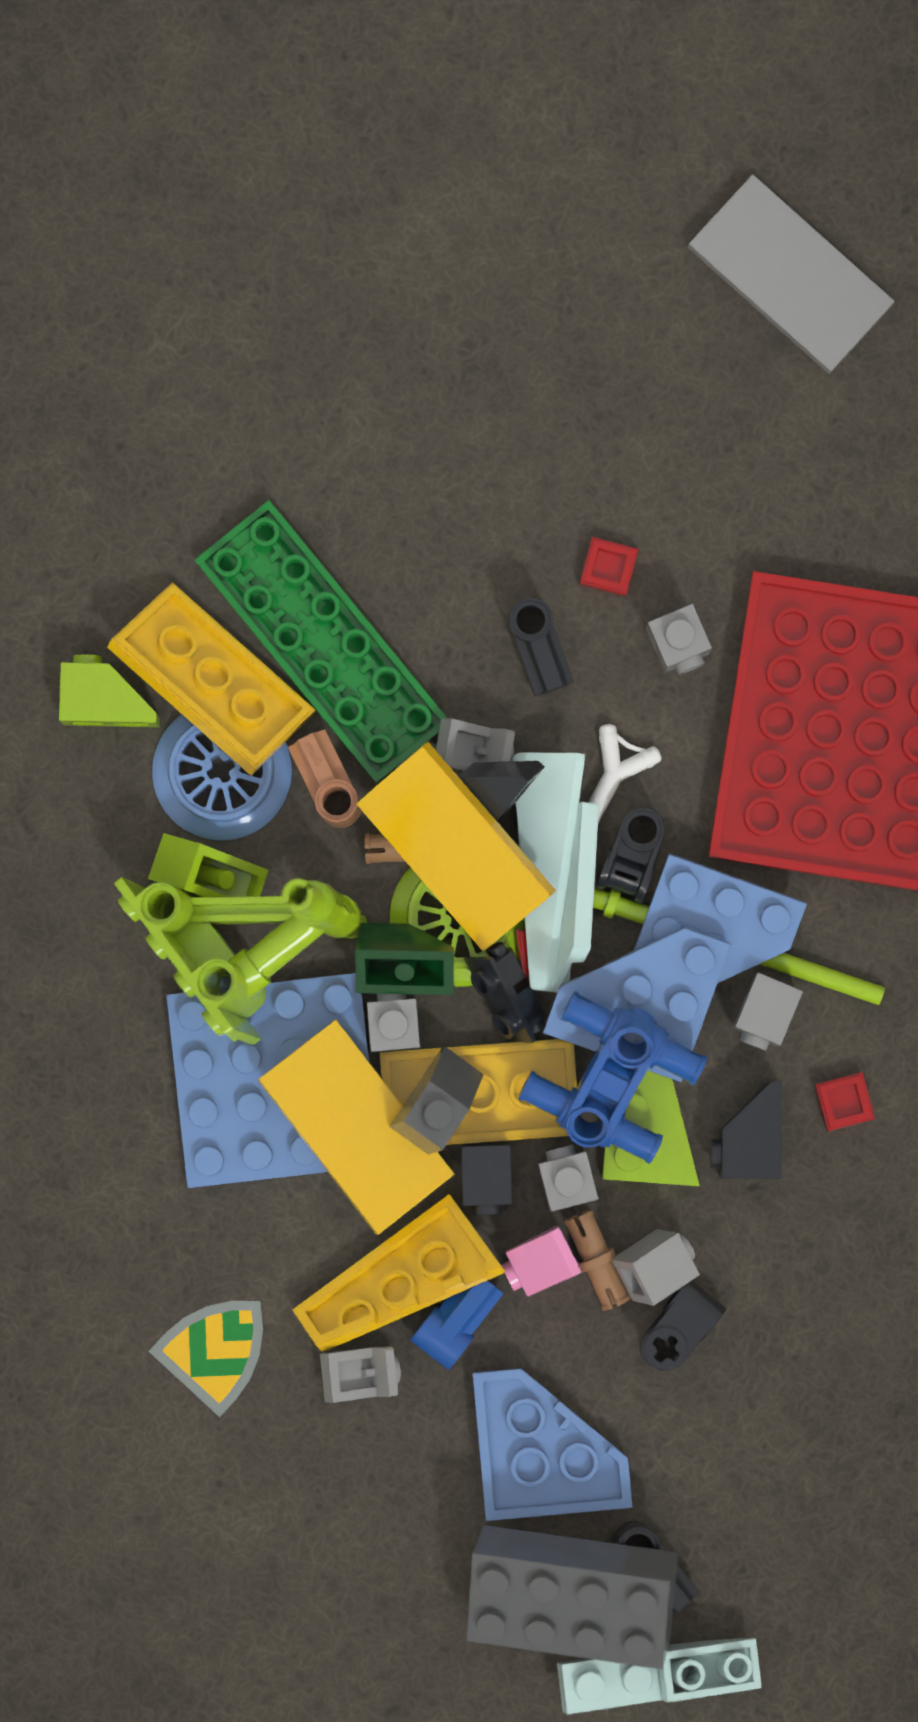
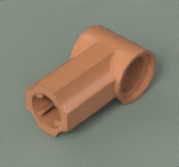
(324, 776)

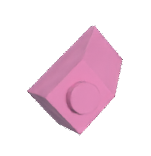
(540, 1262)

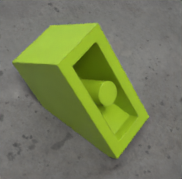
(99, 696)
(205, 870)

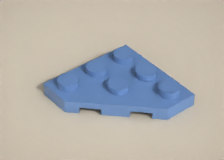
(747, 915)
(666, 978)
(541, 1453)

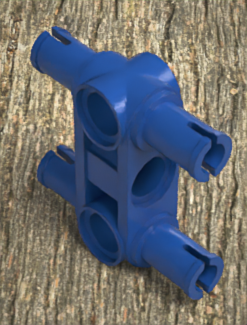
(612, 1077)

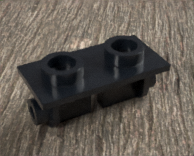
(514, 1013)

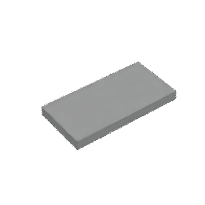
(791, 274)

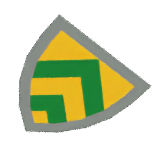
(214, 1351)

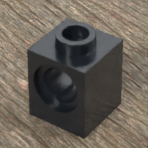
(486, 1178)

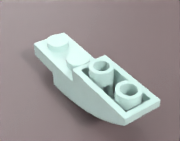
(688, 1673)

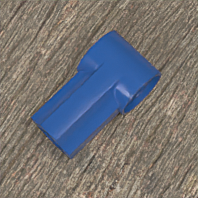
(451, 1327)

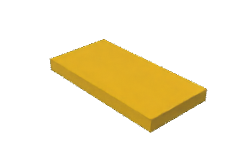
(211, 678)
(455, 846)
(496, 1107)
(345, 1121)

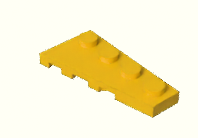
(407, 1272)

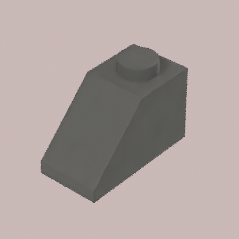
(438, 1102)

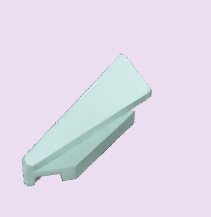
(562, 845)

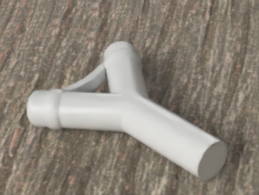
(617, 770)

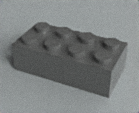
(572, 1596)

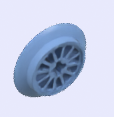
(204, 821)

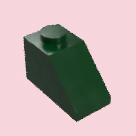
(402, 961)

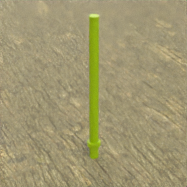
(616, 905)

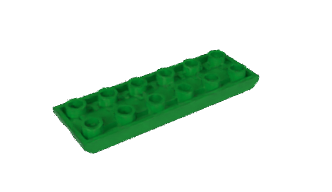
(322, 641)

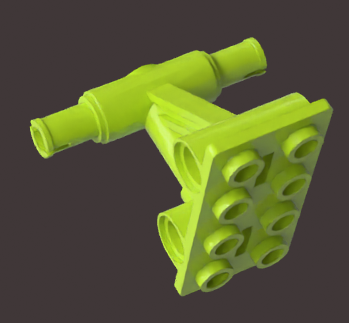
(228, 983)

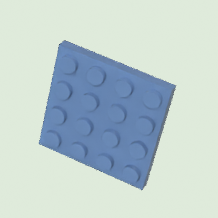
(225, 1114)

